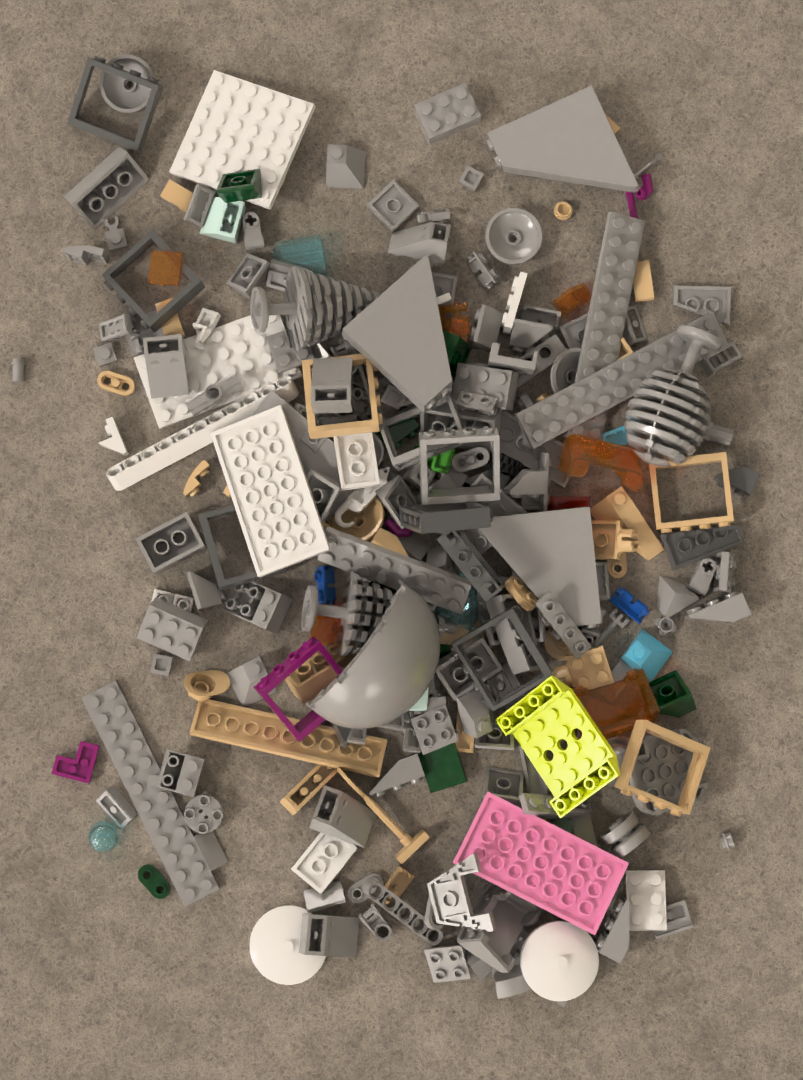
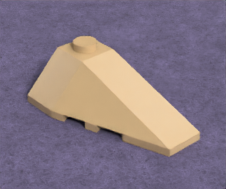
(620, 507)
(316, 674)

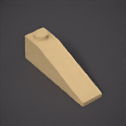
(307, 787)

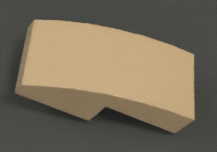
(177, 195)
(643, 282)
(172, 326)
(192, 485)

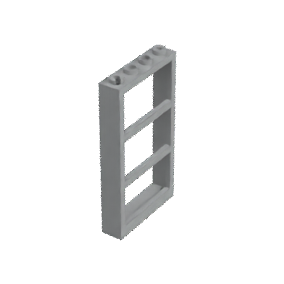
(411, 457)

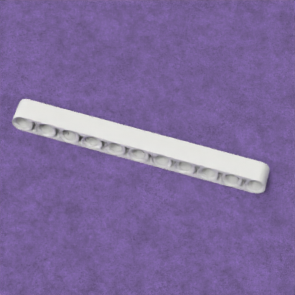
(194, 436)

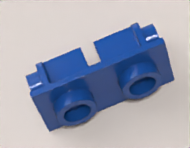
(323, 577)
(622, 600)

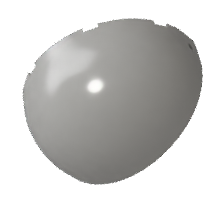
(388, 670)

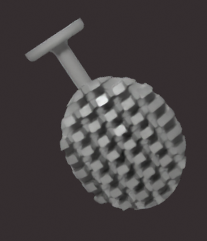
(671, 407)

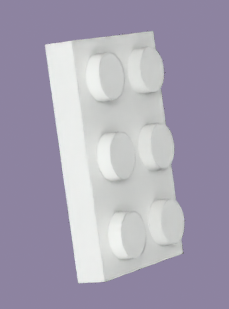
(513, 302)
(356, 461)
(323, 861)
(646, 900)

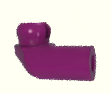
(647, 188)
(396, 530)

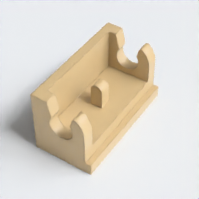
(398, 882)

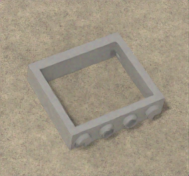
(460, 494)

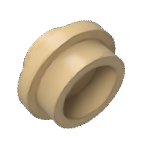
(563, 210)

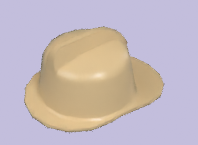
(206, 684)

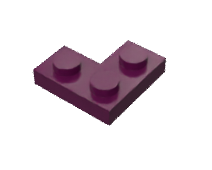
(79, 768)

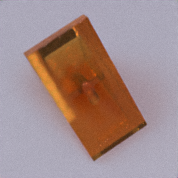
(572, 299)

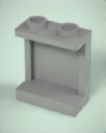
(512, 364)

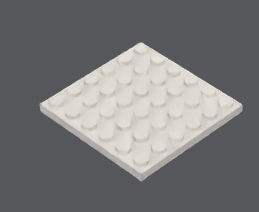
(242, 130)

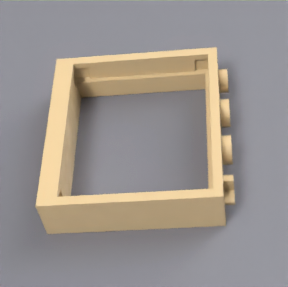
(348, 428)
(704, 523)
(693, 775)

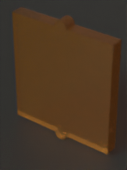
(165, 268)

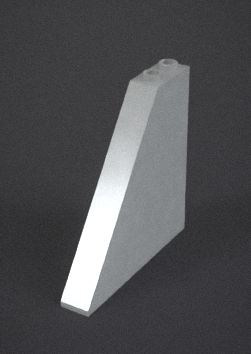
(564, 144)
(406, 338)
(553, 555)

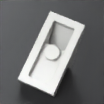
(116, 442)

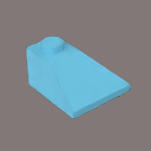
(646, 654)

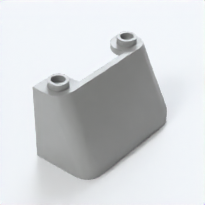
(510, 916)

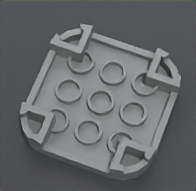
(662, 771)

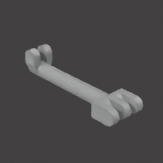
(612, 625)

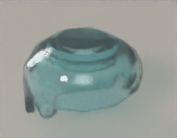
(103, 836)

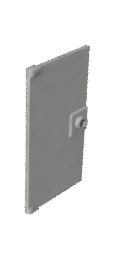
(314, 453)

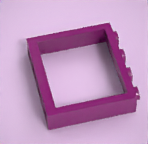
(281, 672)

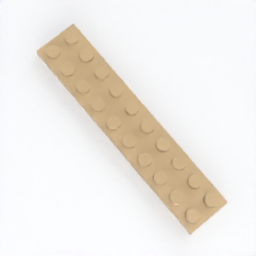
(268, 734)

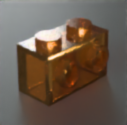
(323, 629)

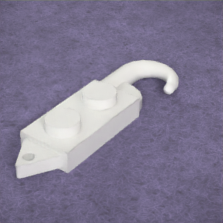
(360, 499)

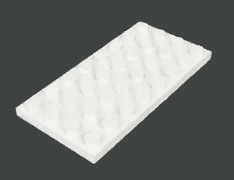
(226, 350)
(270, 491)

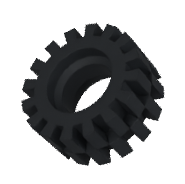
(508, 465)

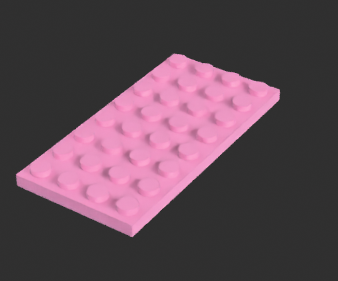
(542, 863)

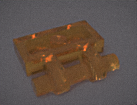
(457, 325)

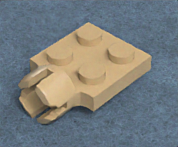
(612, 539)
(588, 670)

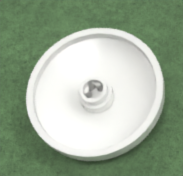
(276, 947)
(559, 960)

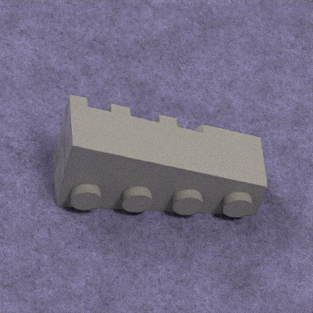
(514, 648)

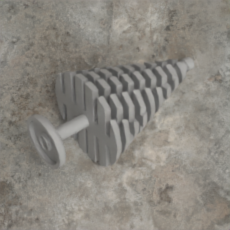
(312, 307)
(359, 612)

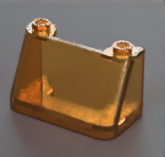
(582, 451)
(620, 703)

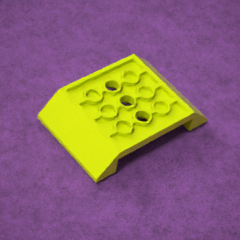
(540, 724)

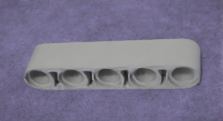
(396, 906)

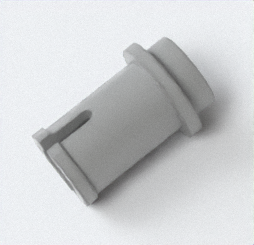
(18, 370)

